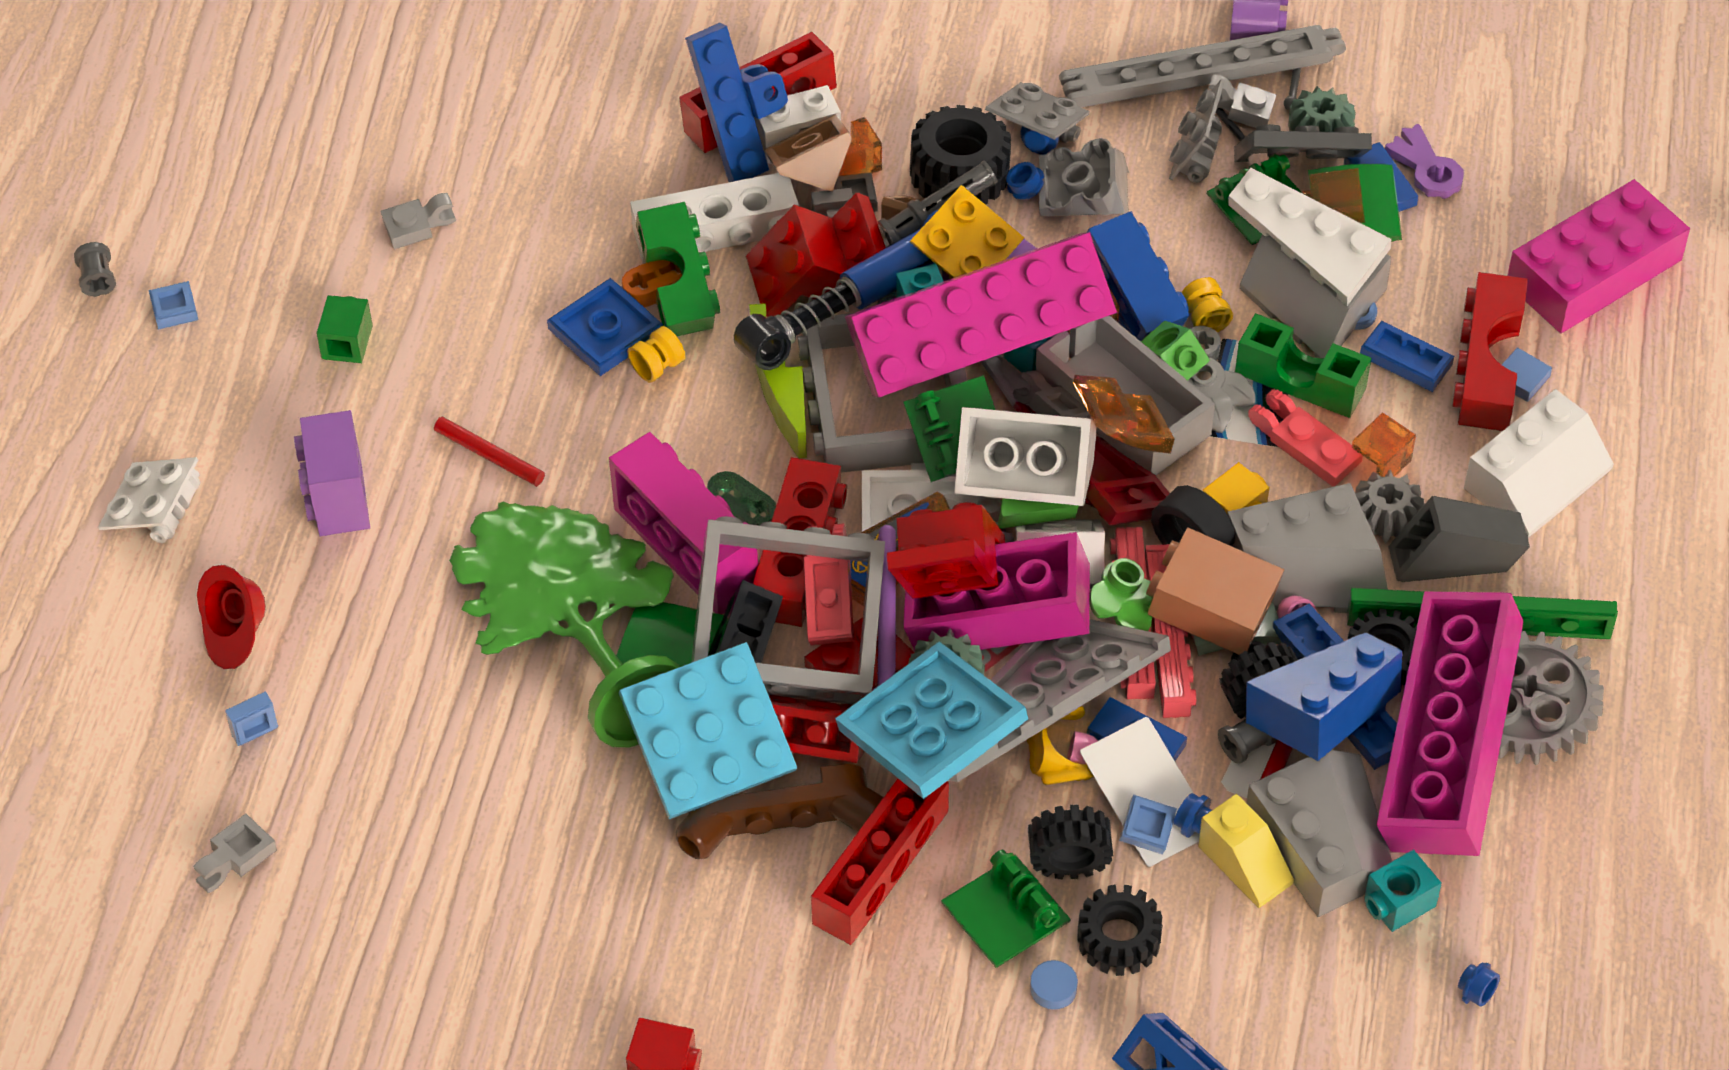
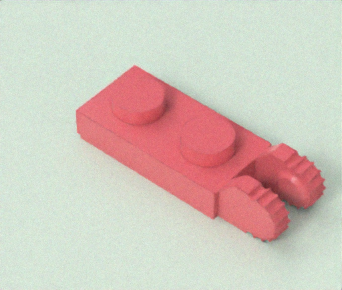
(1305, 438)
(829, 597)

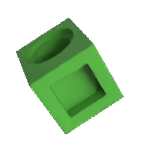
(1177, 348)

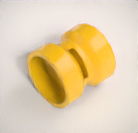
(1207, 305)
(656, 354)

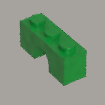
(670, 236)
(1272, 359)

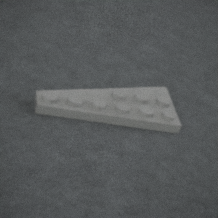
(1067, 673)

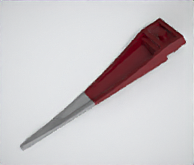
(1117, 484)

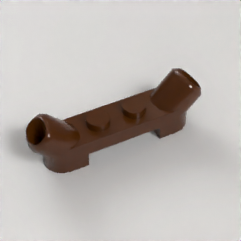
(839, 797)

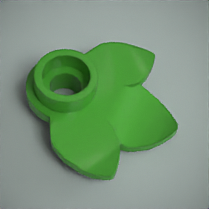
(1122, 595)

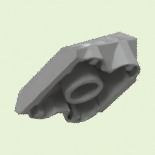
(1084, 181)

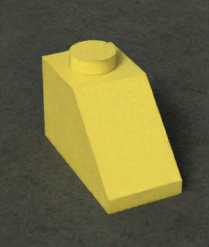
(1245, 850)

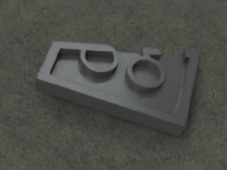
(1269, 139)

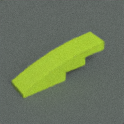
(785, 398)

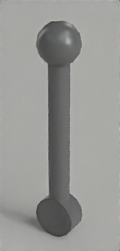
(1293, 88)

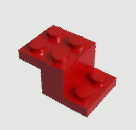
(811, 252)
(946, 551)

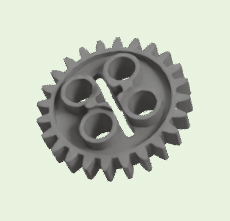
(1536, 698)

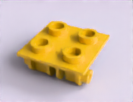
(966, 235)

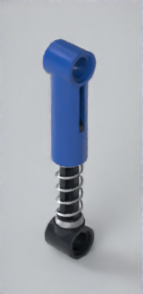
(770, 338)

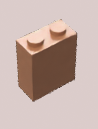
(1213, 591)

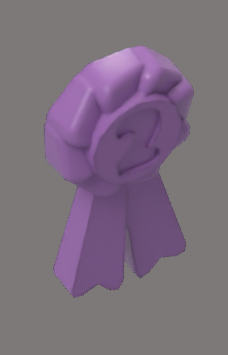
(1433, 174)

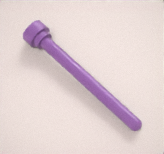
(887, 612)

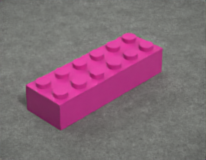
(980, 314)
(1451, 723)

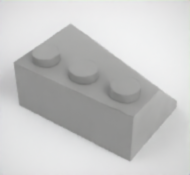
(1294, 297)
(1318, 542)
(1323, 826)

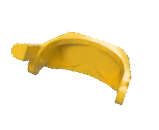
(1050, 764)

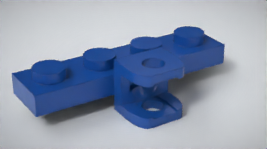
(734, 100)

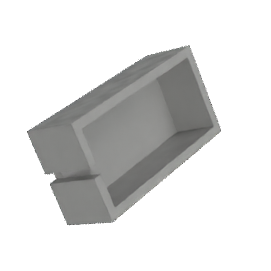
(1111, 351)

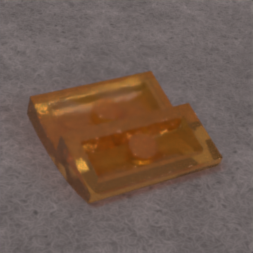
(1123, 416)

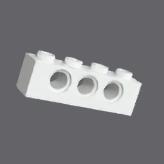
(729, 211)

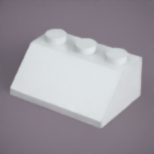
(1025, 456)
(1539, 462)

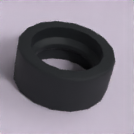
(1191, 509)

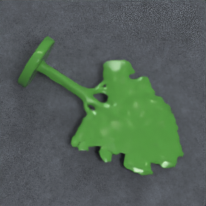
(539, 571)

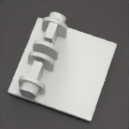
(153, 497)

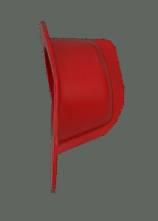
(230, 614)

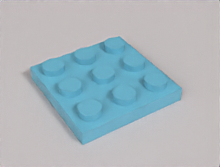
(931, 719)
(707, 730)

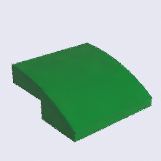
(1378, 197)
(663, 632)

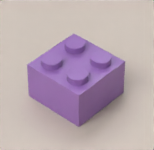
(332, 473)

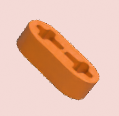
(649, 276)

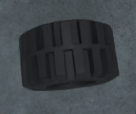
(953, 144)

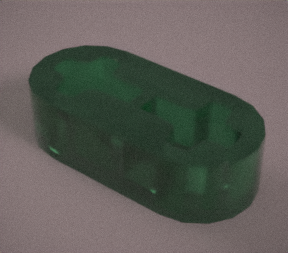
(745, 498)

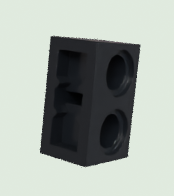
(748, 619)

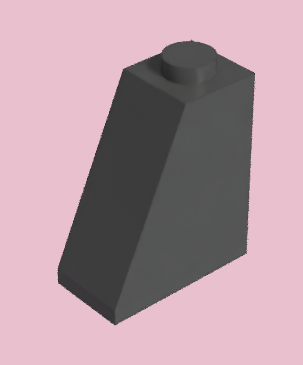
(1457, 541)

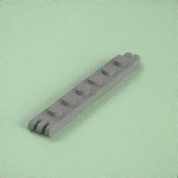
(1198, 64)

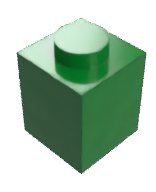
(344, 329)

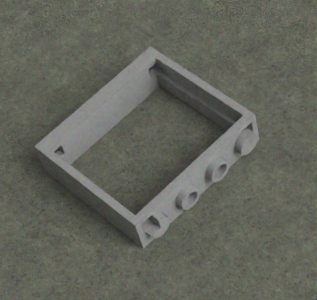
(859, 450)
(813, 541)

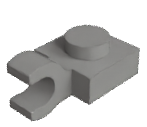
(1246, 104)
(412, 222)
(236, 848)

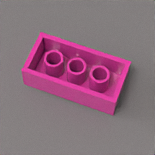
(1599, 255)
(672, 513)
(1037, 598)

